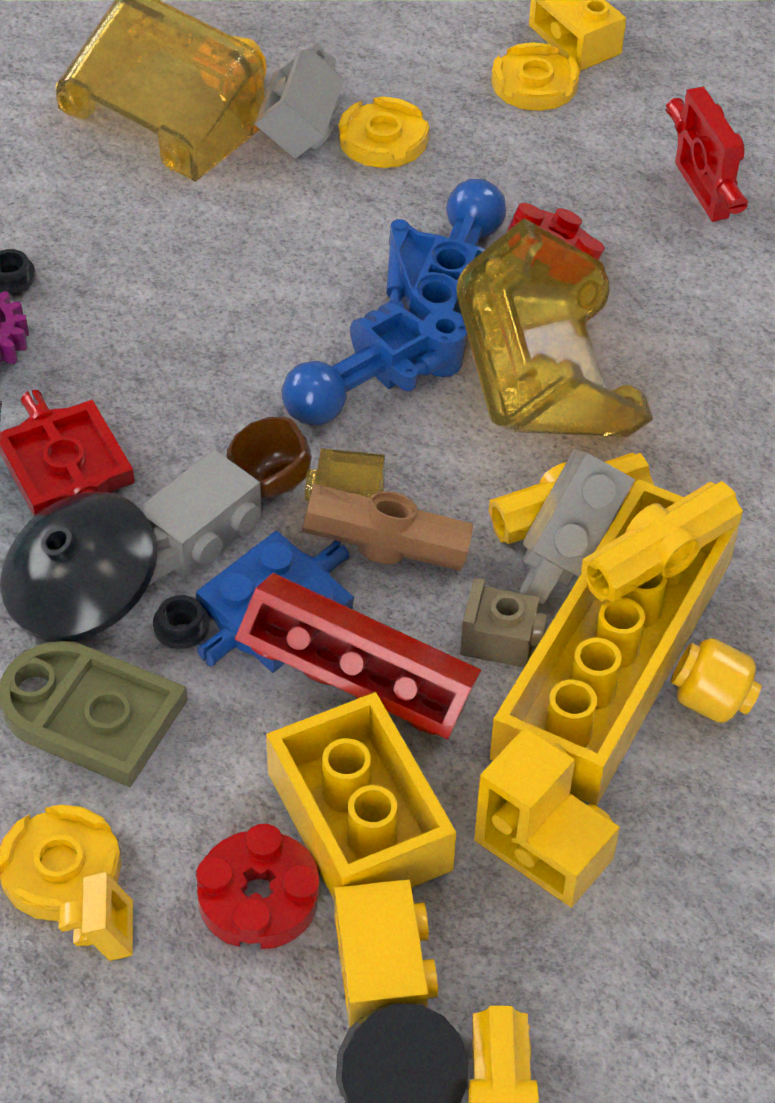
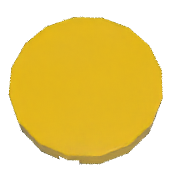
(535, 77)
(383, 132)
(51, 854)

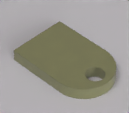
(91, 708)

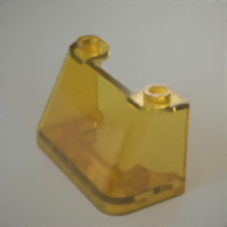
(170, 77)
(530, 339)

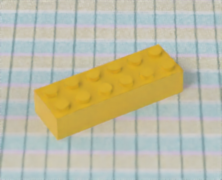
(610, 659)

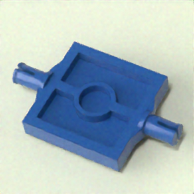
(231, 591)

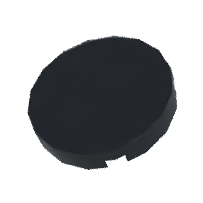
(402, 1058)

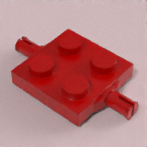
(708, 153)
(62, 453)

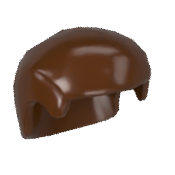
(273, 454)

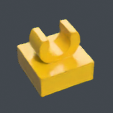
(101, 918)

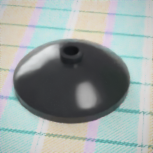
(78, 566)

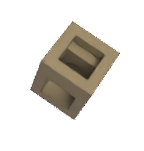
(501, 625)

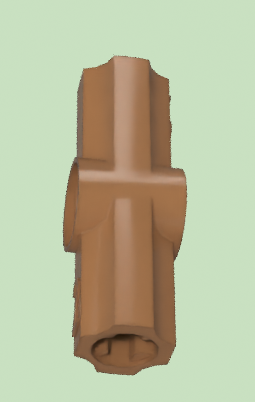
(387, 527)

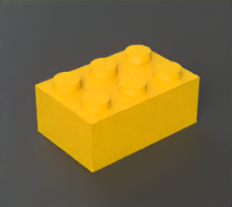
(360, 797)

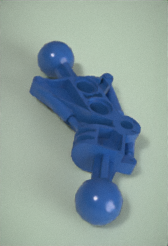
(409, 336)

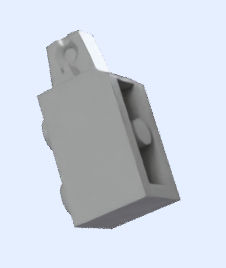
(301, 101)
(202, 514)
(572, 522)

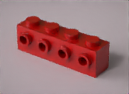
(357, 654)

